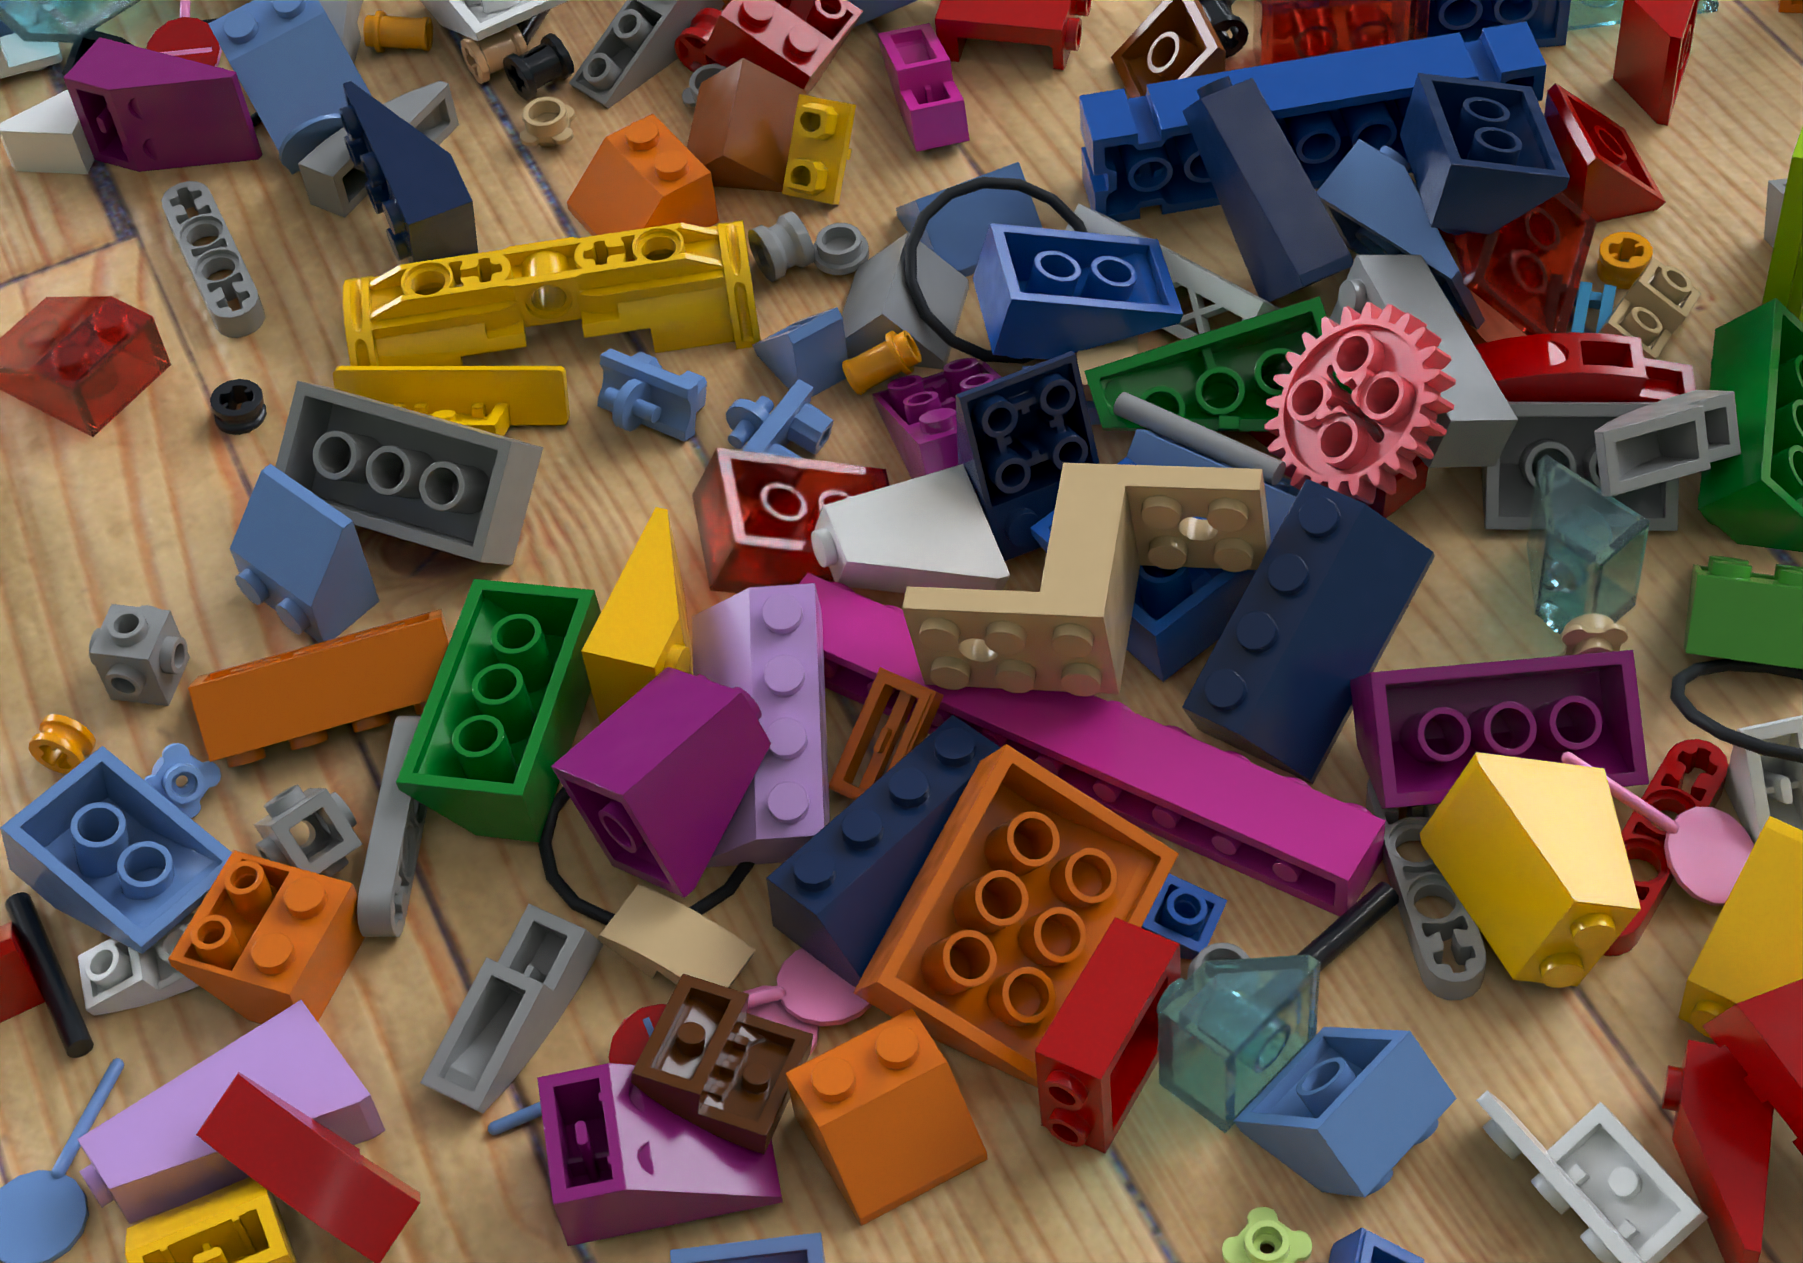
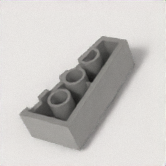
(1481, 413)

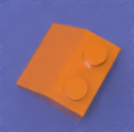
(643, 181)
(885, 1116)

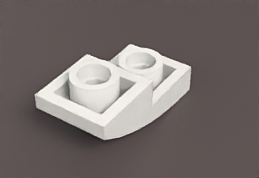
(124, 979)

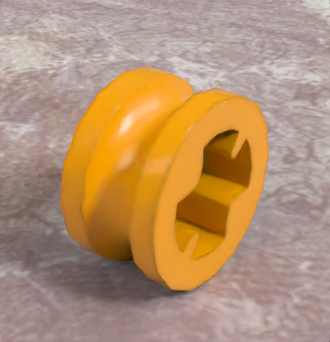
(1623, 246)
(61, 743)

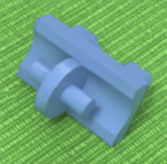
(646, 394)
(791, 420)

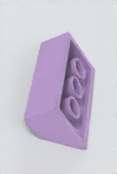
(774, 651)

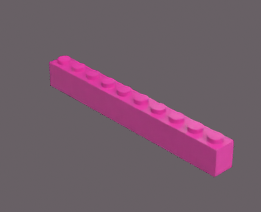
(1130, 764)

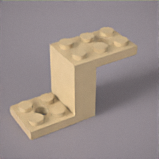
(1080, 621)

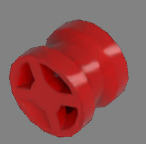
(693, 40)

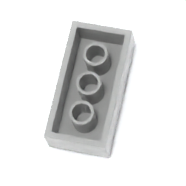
(410, 472)

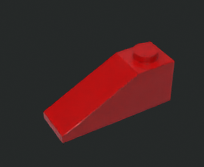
(1723, 1145)

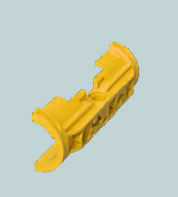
(683, 285)

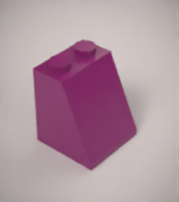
(666, 776)

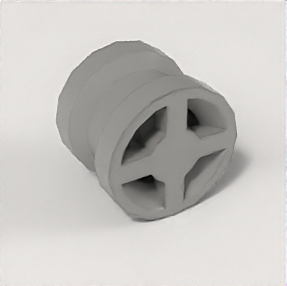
(781, 246)

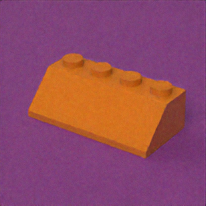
(319, 688)

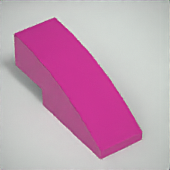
(924, 87)

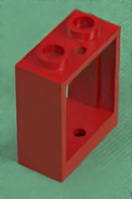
(1105, 1037)

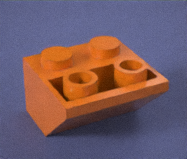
(270, 937)

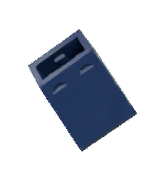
(408, 181)
(1015, 445)

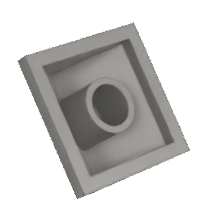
(883, 302)

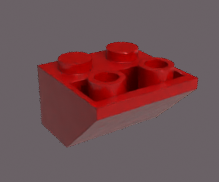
(783, 36)

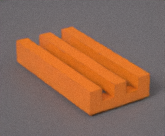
(866, 725)

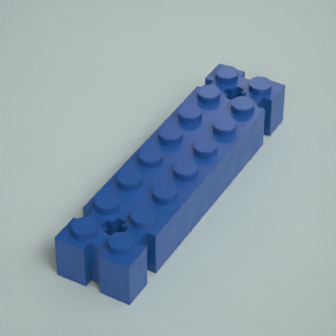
(1146, 156)

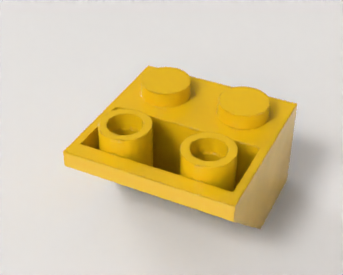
(221, 1227)

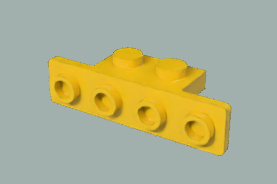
(468, 395)

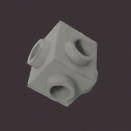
(139, 654)
(328, 824)

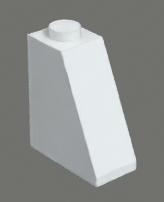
(911, 536)

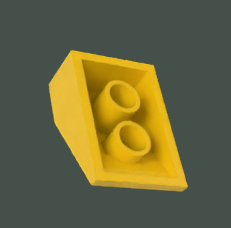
(641, 622)

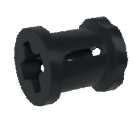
(1222, 19)
(538, 66)

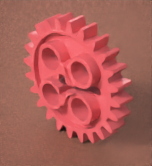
(1394, 381)

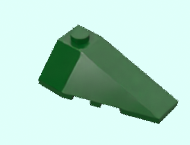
(1213, 376)

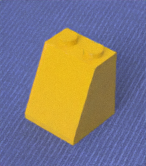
(1536, 863)
(1757, 932)

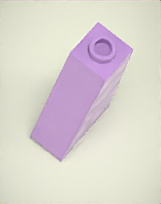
(151, 1150)

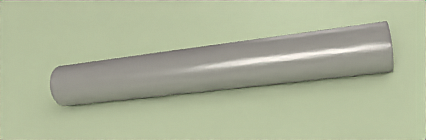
(1197, 437)

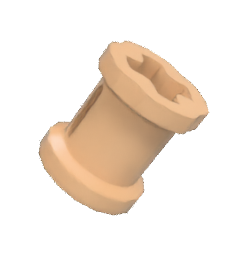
(487, 55)

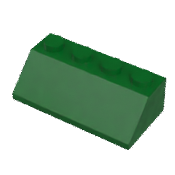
(1761, 490)
(503, 708)

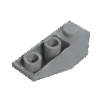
(635, 47)

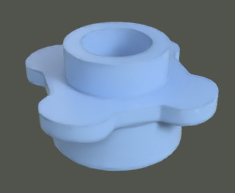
(176, 762)

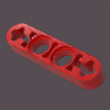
(1647, 842)

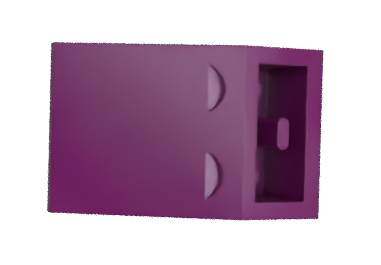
(159, 109)
(923, 413)
(634, 1165)

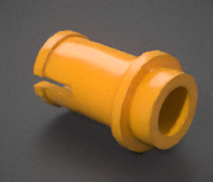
(397, 32)
(882, 361)

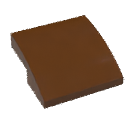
(720, 1063)

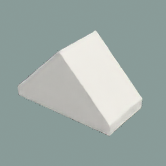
(47, 138)
(1764, 784)

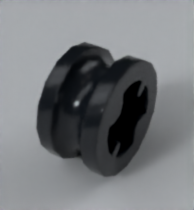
(225, 401)

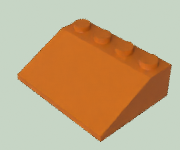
(1011, 911)

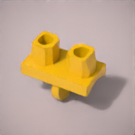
(819, 149)

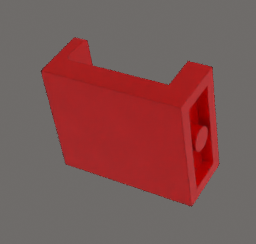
(1015, 21)

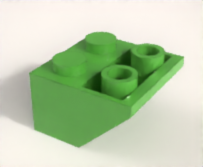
(1746, 613)

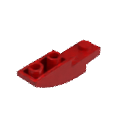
(1582, 369)

